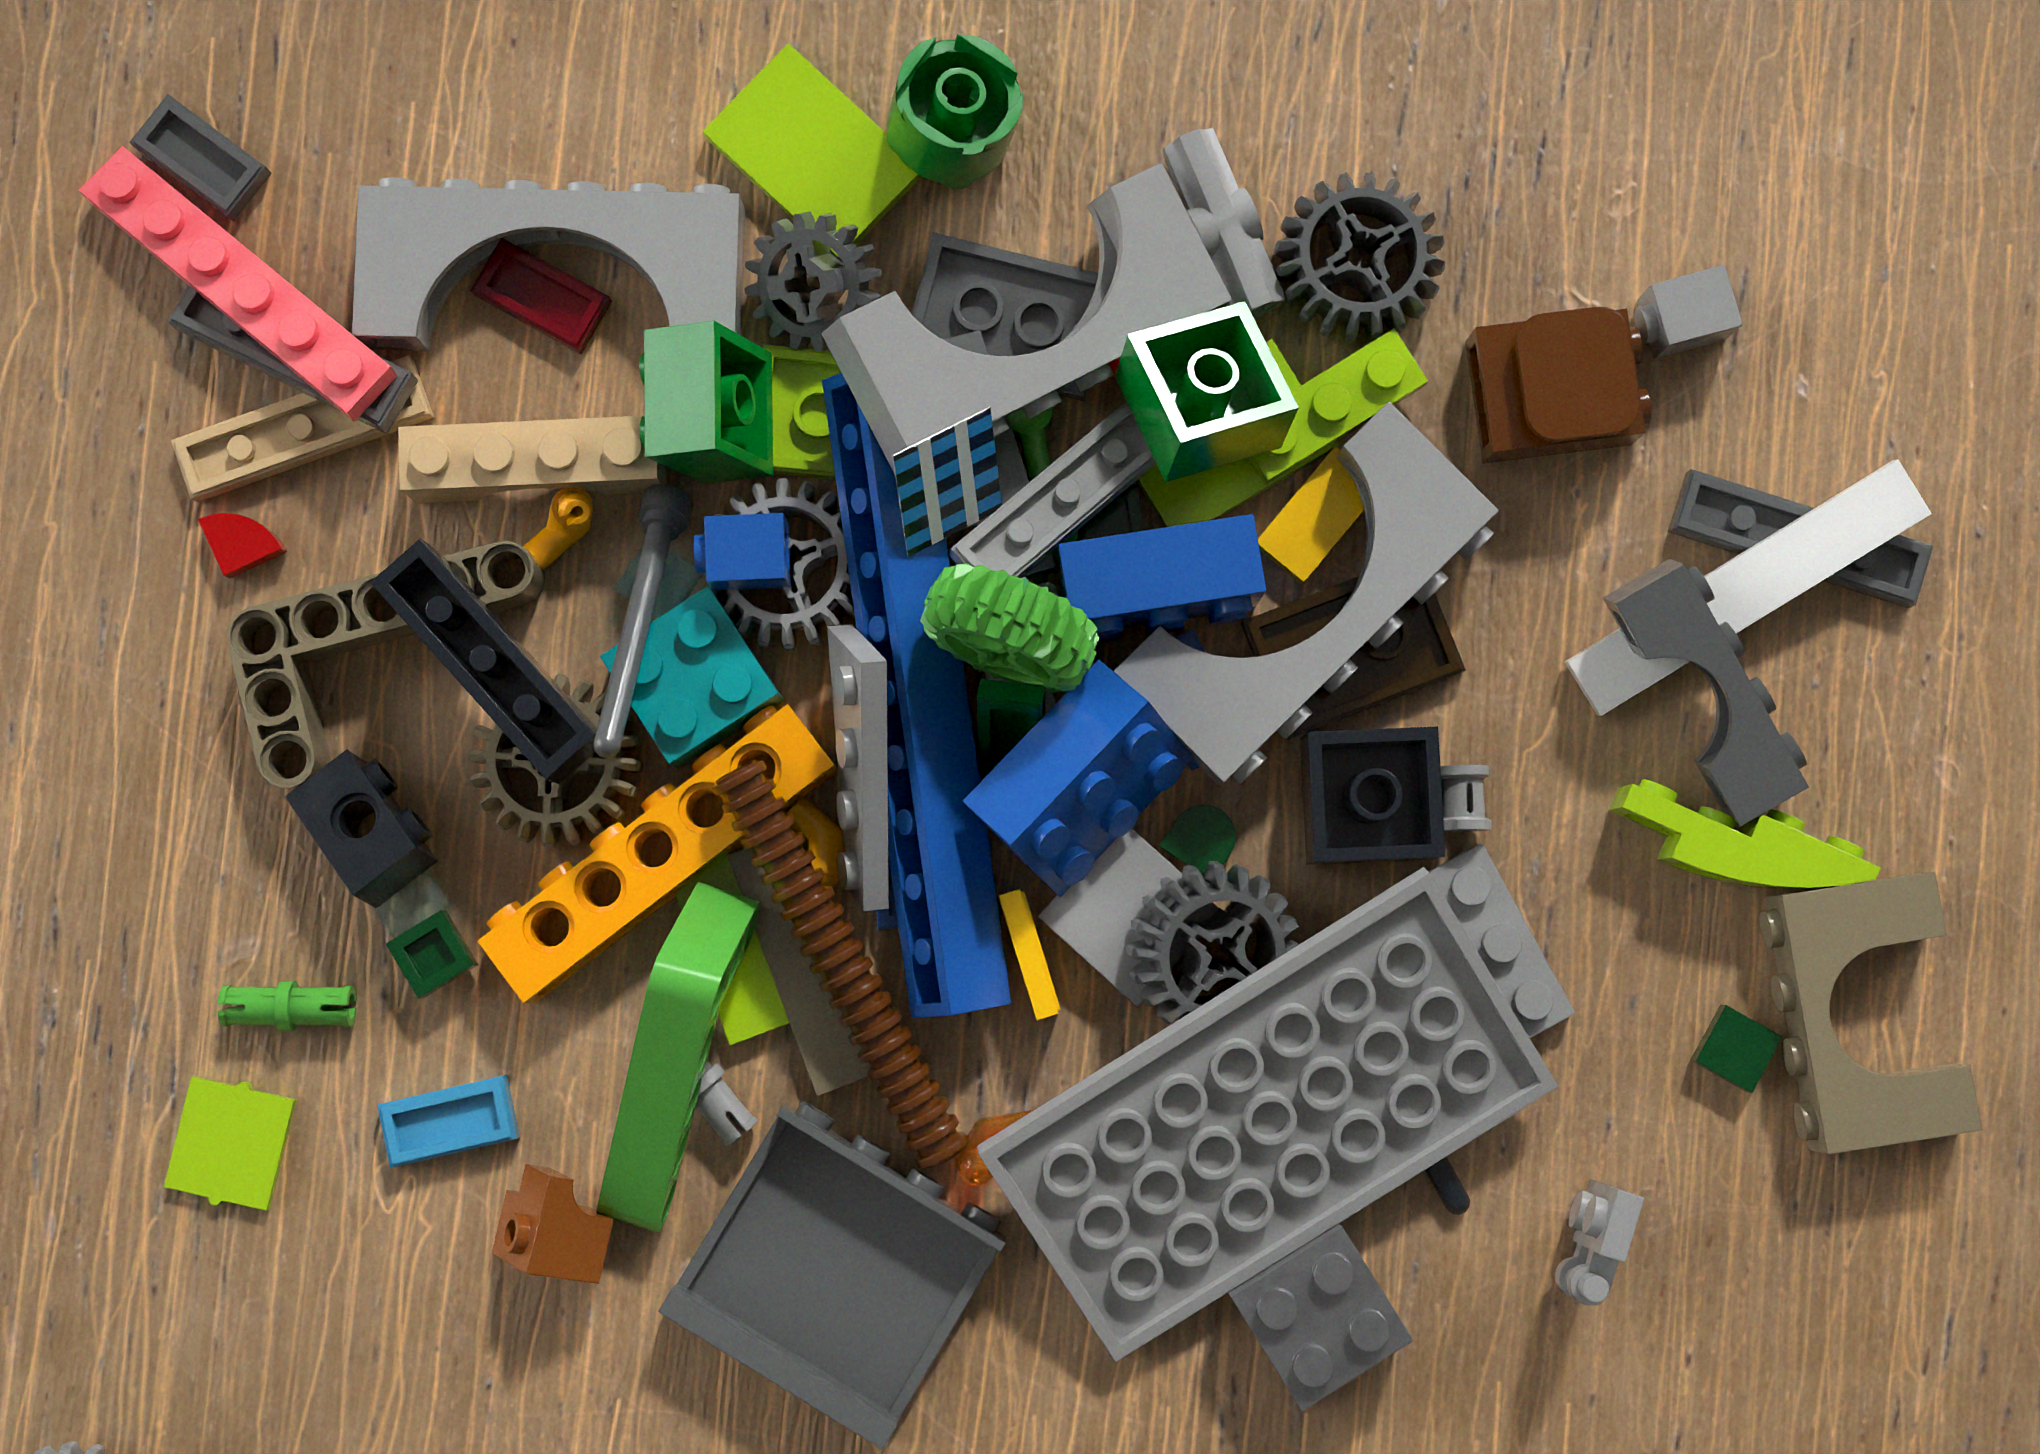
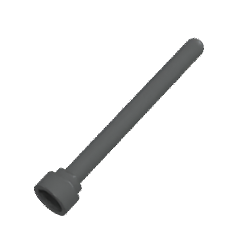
(663, 517)

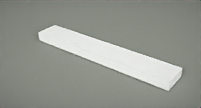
(1766, 577)

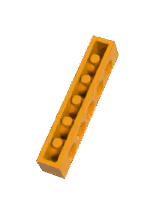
(515, 934)

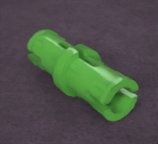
(287, 1006)

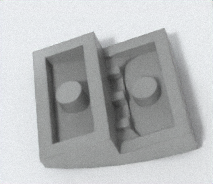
(1098, 910)

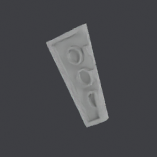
(861, 752)

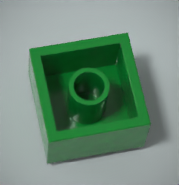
(1205, 391)
(707, 402)

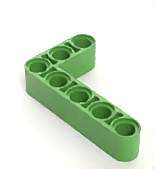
(673, 1053)

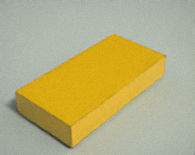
(1313, 520)
(1029, 954)

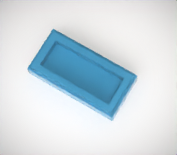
(448, 1121)

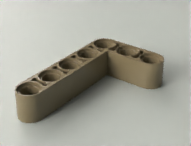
(357, 628)

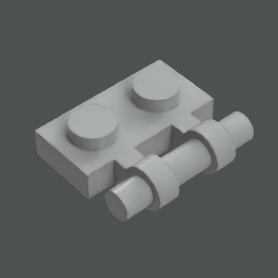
(1603, 1233)

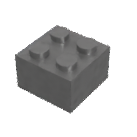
(1320, 1316)

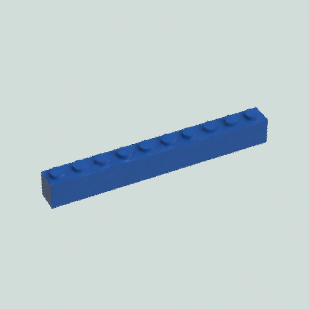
(934, 839)

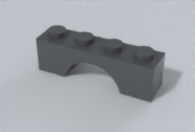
(1746, 757)

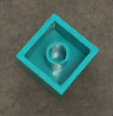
(697, 679)

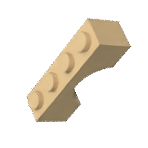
(498, 457)

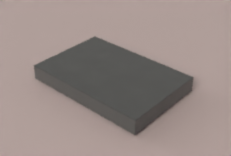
(1008, 296)

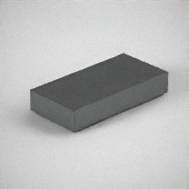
(200, 157)

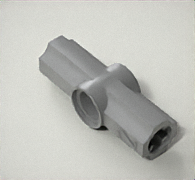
(1224, 220)

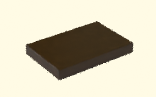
(1409, 660)

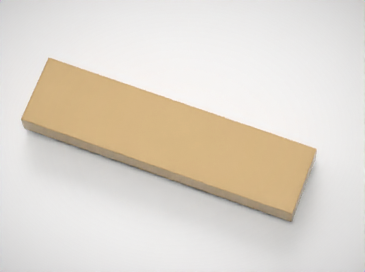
(280, 439)

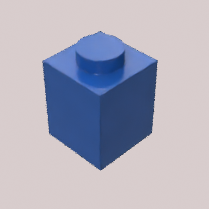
(744, 551)

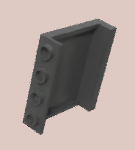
(835, 1272)

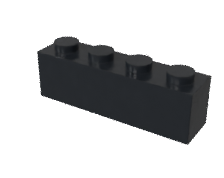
(488, 661)

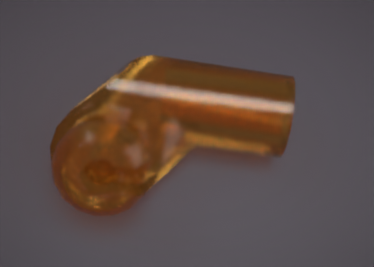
(968, 1161)

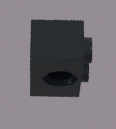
(334, 806)

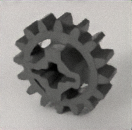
(810, 257)

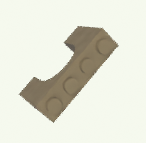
(1840, 1100)

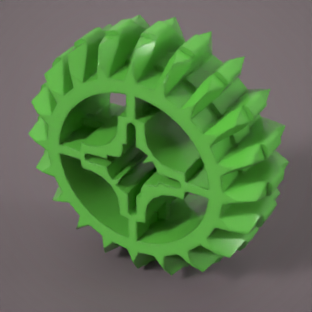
(1009, 627)

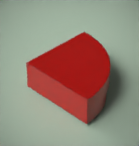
(239, 542)

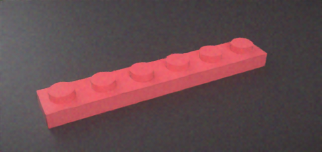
(238, 284)

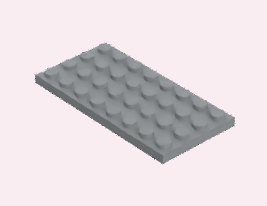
(1268, 1115)

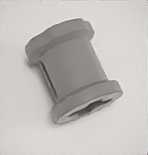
(1464, 798)

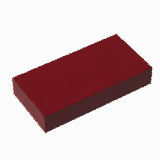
(541, 295)

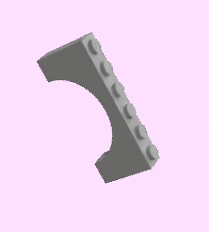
(427, 239)
(920, 384)
(1415, 522)

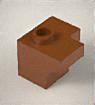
(548, 1232)

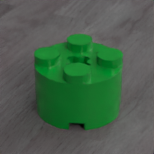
(954, 109)

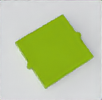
(230, 1143)

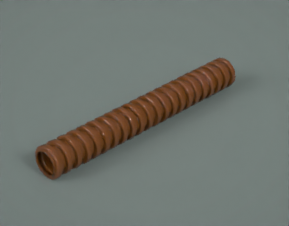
(841, 965)

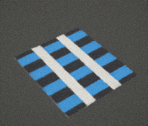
(947, 481)

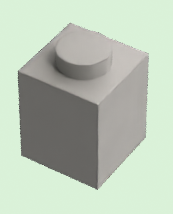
(1687, 312)

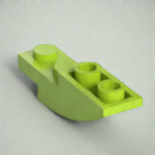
(1762, 854)

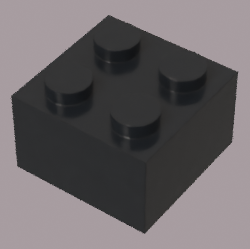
(1372, 795)

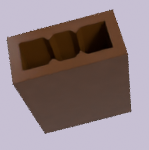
(1557, 384)

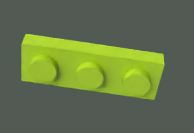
(1343, 401)

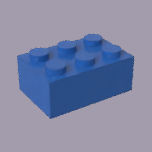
(1165, 576)
(1079, 778)

